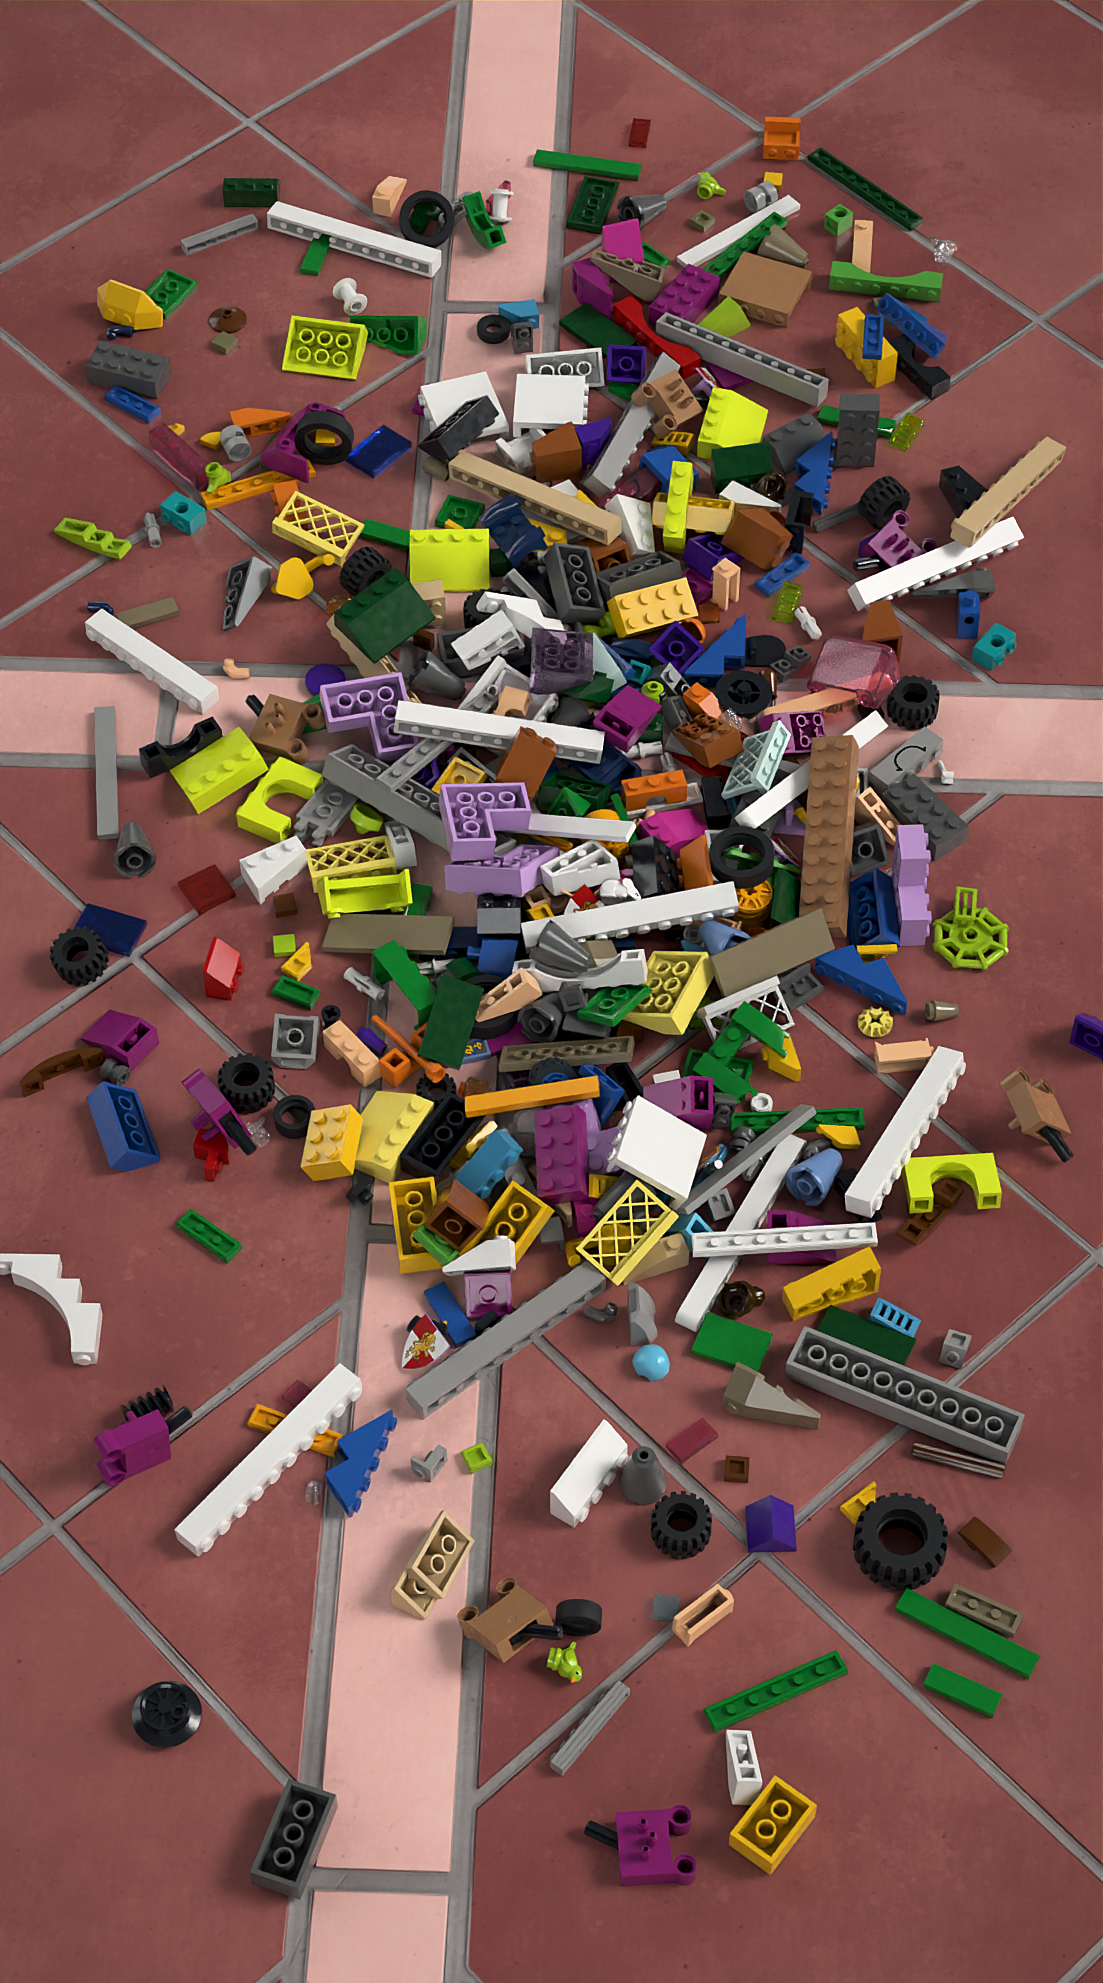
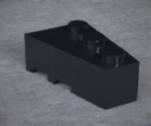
(959, 489)

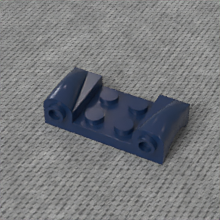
(512, 530)
(628, 650)
(612, 767)

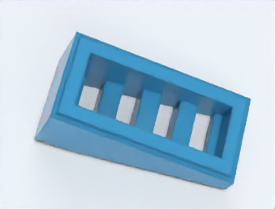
(897, 1313)

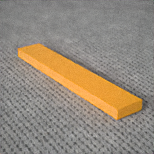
(246, 488)
(532, 1096)

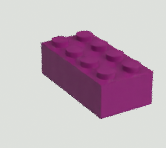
(686, 295)
(561, 1155)

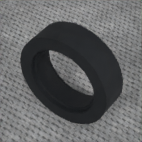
(442, 203)
(327, 421)
(742, 836)
(495, 1027)

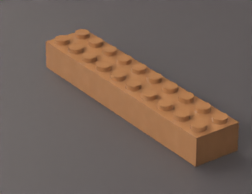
(830, 830)

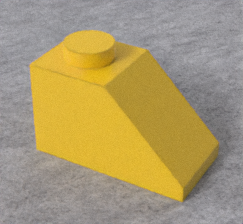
(787, 1067)

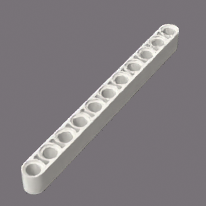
(799, 780)
(748, 1217)

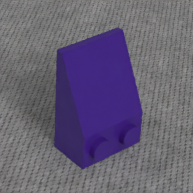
(706, 552)

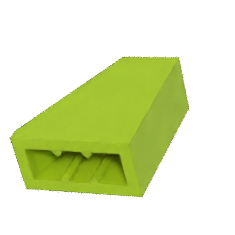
(726, 319)

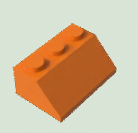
(694, 865)

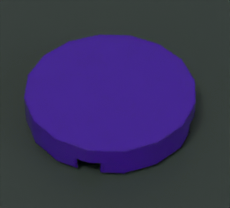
(323, 675)

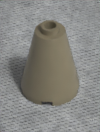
(783, 248)

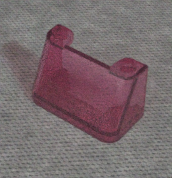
(856, 667)

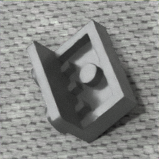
(799, 987)

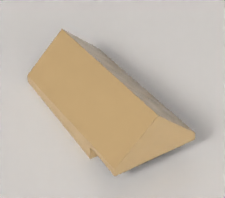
(432, 1567)

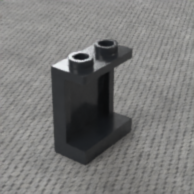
(798, 516)

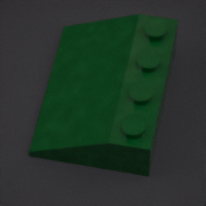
(383, 615)

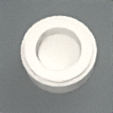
(761, 1103)

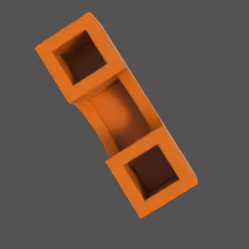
(281, 495)
(639, 790)
(399, 1066)

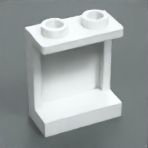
(516, 452)

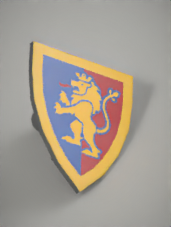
(705, 1163)

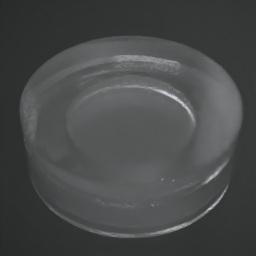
(313, 1493)

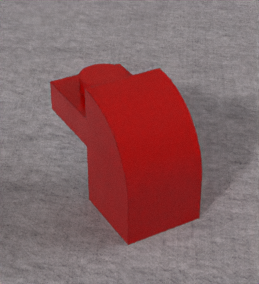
(214, 1151)

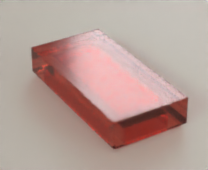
(639, 133)

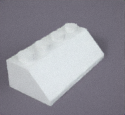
(573, 362)
(588, 1475)

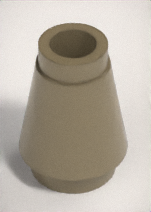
(436, 468)
(940, 1010)

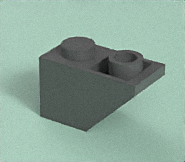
(522, 337)
(670, 678)
(723, 1109)

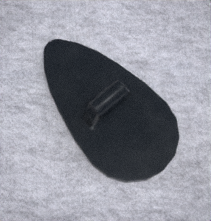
(763, 650)

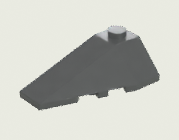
(979, 581)
(244, 586)

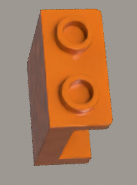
(781, 138)

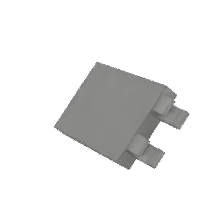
(325, 812)

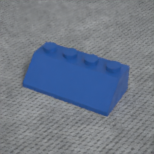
(872, 910)
(122, 1127)

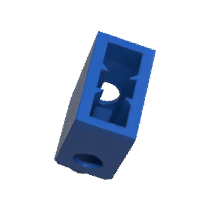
(968, 606)
(495, 956)

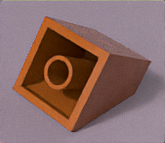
(556, 455)
(757, 537)
(605, 555)
(883, 626)
(526, 760)
(458, 1215)

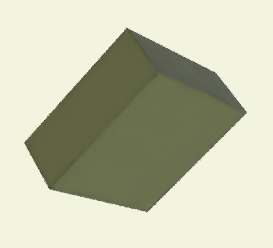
(702, 221)
(224, 342)

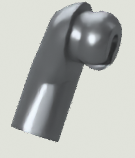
(815, 1147)
(603, 1315)

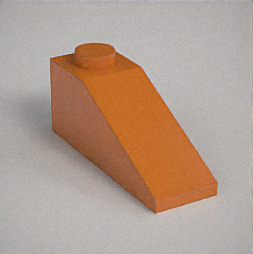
(259, 421)
(702, 701)

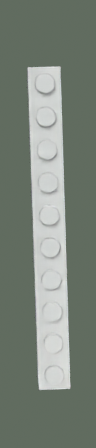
(355, 239)
(934, 564)
(494, 730)
(640, 915)
(904, 1132)
(268, 1460)

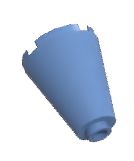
(720, 936)
(814, 1176)

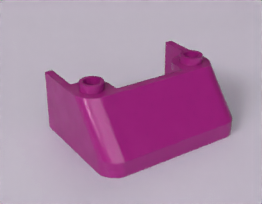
(279, 452)

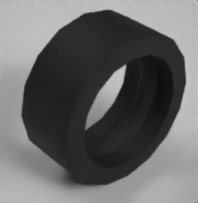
(289, 1103)
(579, 1617)

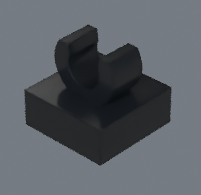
(360, 1191)

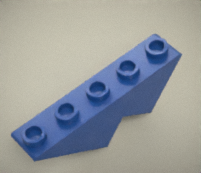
(912, 325)
(816, 470)
(724, 653)
(868, 979)
(360, 1455)

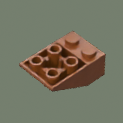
(709, 739)

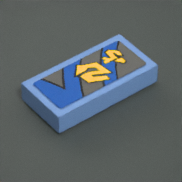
(476, 1051)

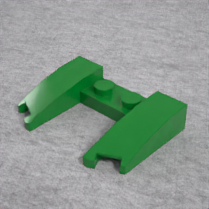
(744, 1023)

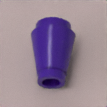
(371, 1040)

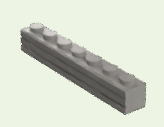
(219, 234)
(523, 589)
(589, 1727)

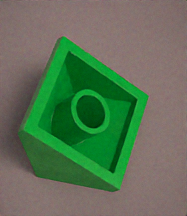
(568, 804)

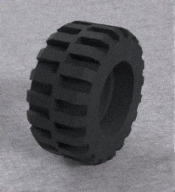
(905, 1513)

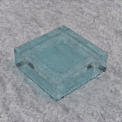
(665, 1607)

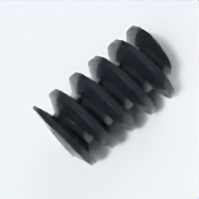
(160, 1401)

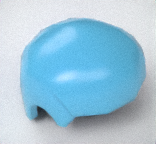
(651, 1362)

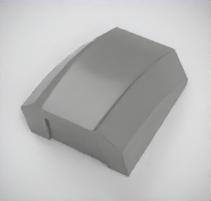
(295, 1041)
(640, 1316)

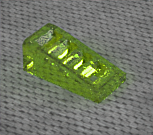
(908, 419)
(790, 591)

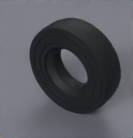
(493, 337)

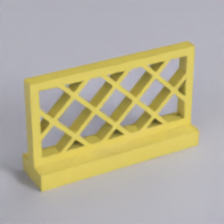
(306, 538)
(370, 868)
(642, 1246)

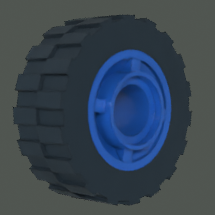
(550, 1070)

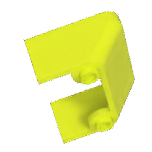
(365, 894)

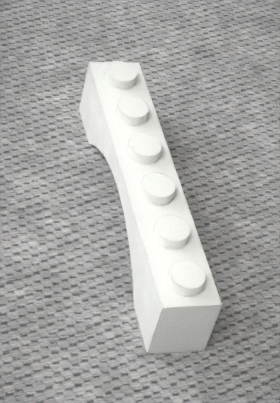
(624, 969)

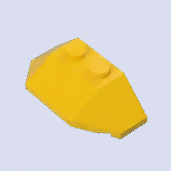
(128, 306)

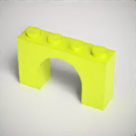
(675, 519)
(282, 777)
(974, 1169)

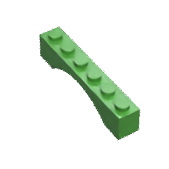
(849, 278)

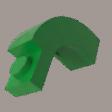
(480, 224)

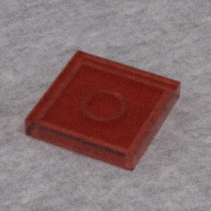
(206, 889)

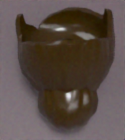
(770, 485)
(738, 1292)

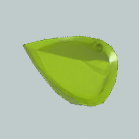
(365, 818)

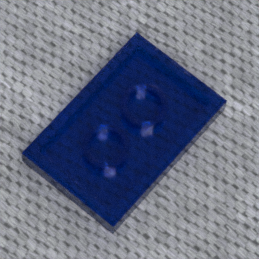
(378, 451)
(116, 930)

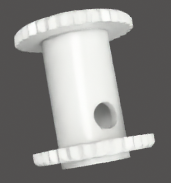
(500, 205)
(354, 302)

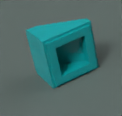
(642, 672)

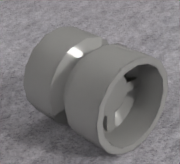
(760, 196)
(235, 443)

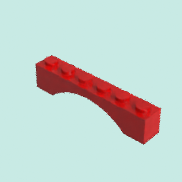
(630, 316)

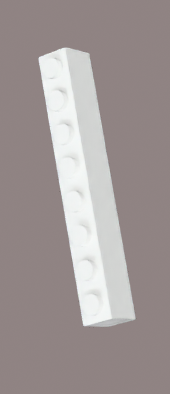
(152, 661)

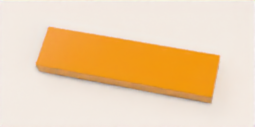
(267, 1419)

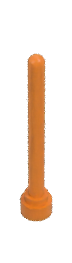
(434, 1071)

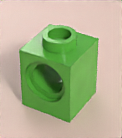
(838, 220)

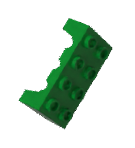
(393, 963)

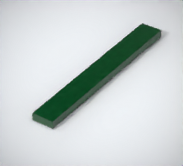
(865, 189)

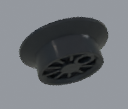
(743, 693)
(166, 1714)

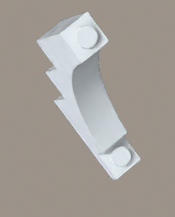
(521, 612)
(43, 1275)

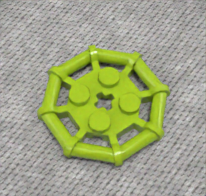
(971, 947)

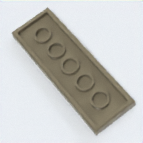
(368, 932)
(771, 952)
(573, 1052)

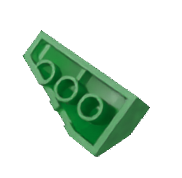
(395, 333)

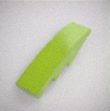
(88, 536)

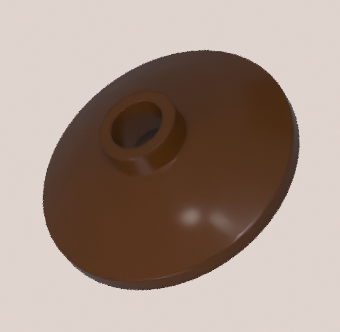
(228, 319)

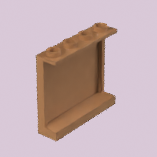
(766, 288)

